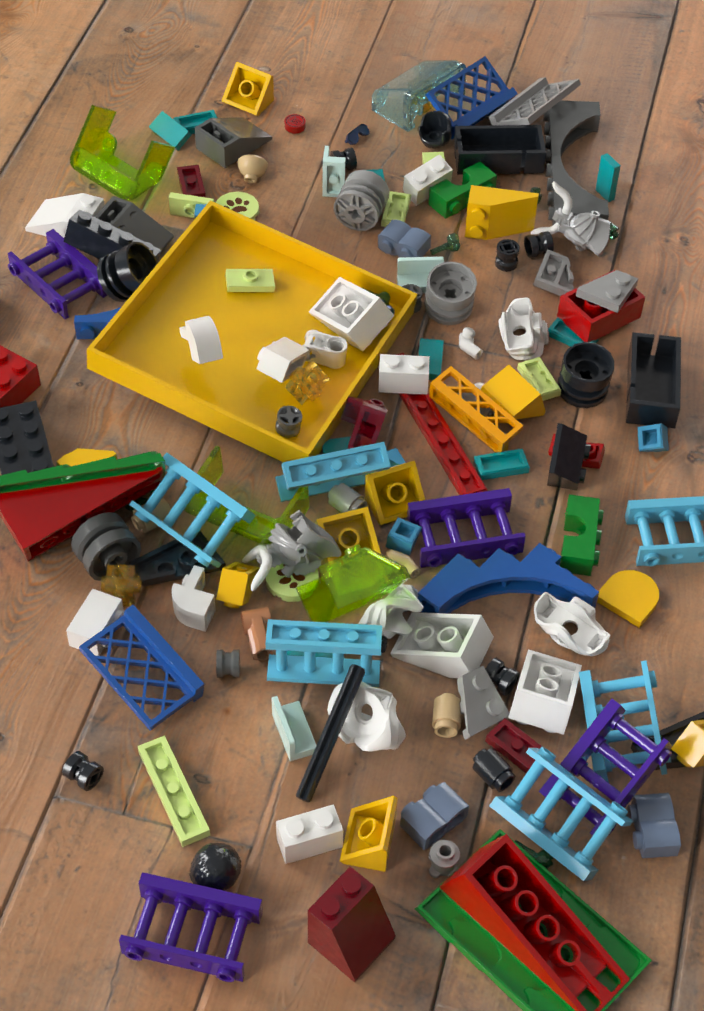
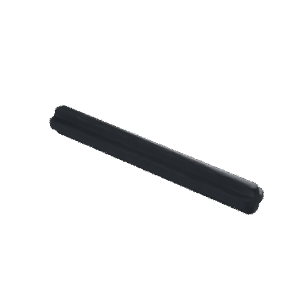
(330, 733)

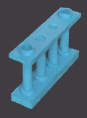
(331, 469)
(214, 499)
(667, 512)
(322, 638)
(593, 689)
(557, 843)

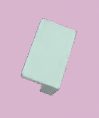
(332, 174)
(416, 270)
(293, 729)

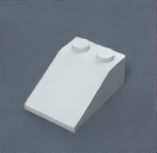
(57, 211)
(352, 313)
(444, 643)
(545, 692)

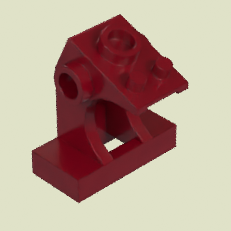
(366, 416)

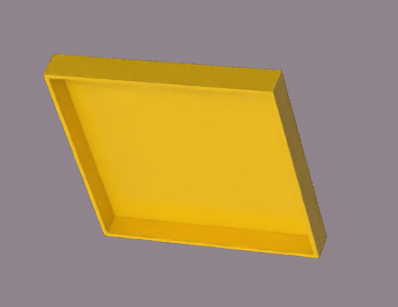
(148, 355)

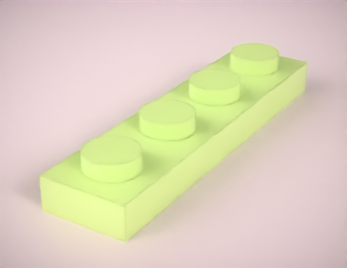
(173, 791)

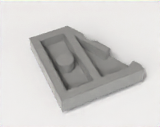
(555, 274)
(609, 290)
(479, 702)

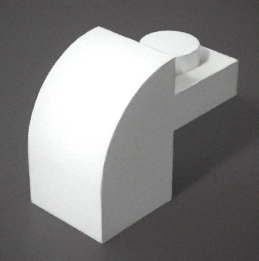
(202, 339)
(190, 603)

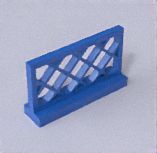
(483, 109)
(164, 657)

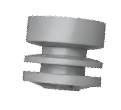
(361, 200)
(450, 293)

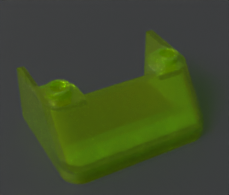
(95, 158)
(261, 526)
(350, 583)

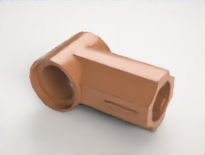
(255, 626)

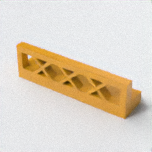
(470, 417)

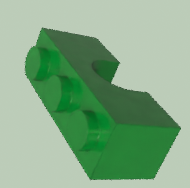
(451, 198)
(579, 551)

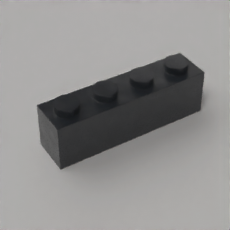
(99, 237)

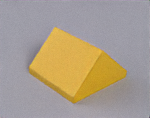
(249, 89)
(514, 394)
(391, 491)
(370, 834)

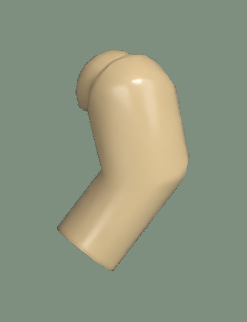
(404, 560)

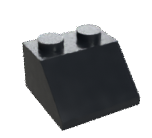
(567, 458)

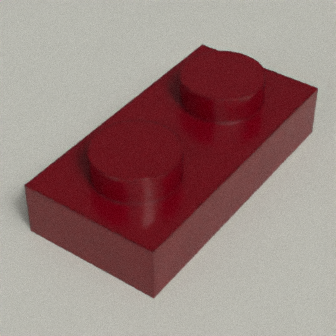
(191, 180)
(512, 744)

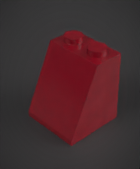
(350, 924)

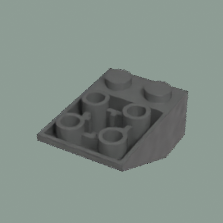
(228, 139)
(132, 219)

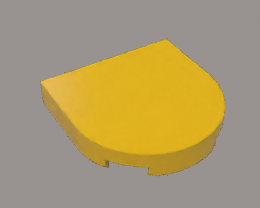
(630, 596)

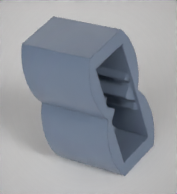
(404, 241)
(433, 815)
(654, 825)

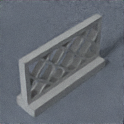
(533, 102)

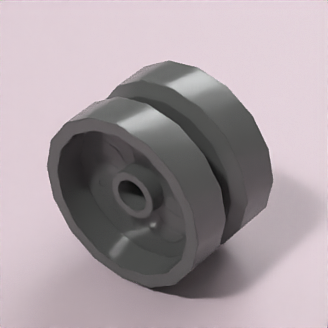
(104, 542)

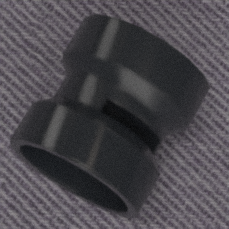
(349, 154)
(538, 244)
(507, 254)
(501, 676)
(82, 770)

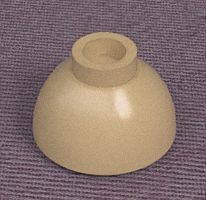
(252, 167)

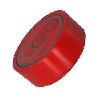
(295, 123)

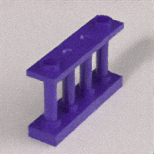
(67, 256)
(463, 507)
(594, 741)
(184, 898)

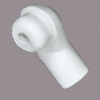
(466, 343)

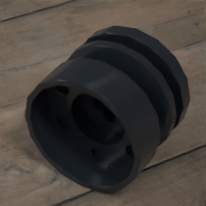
(125, 270)
(585, 374)

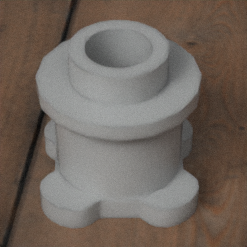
(443, 858)

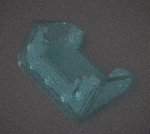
(406, 94)

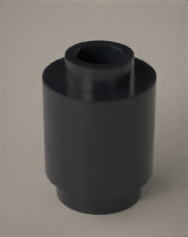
(493, 769)

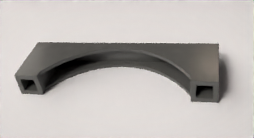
(563, 126)

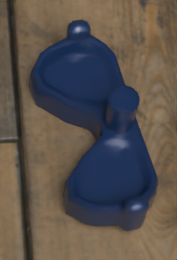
(352, 137)

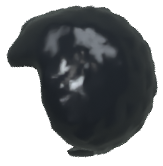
(435, 129)
(215, 866)

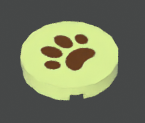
(241, 203)
(285, 587)

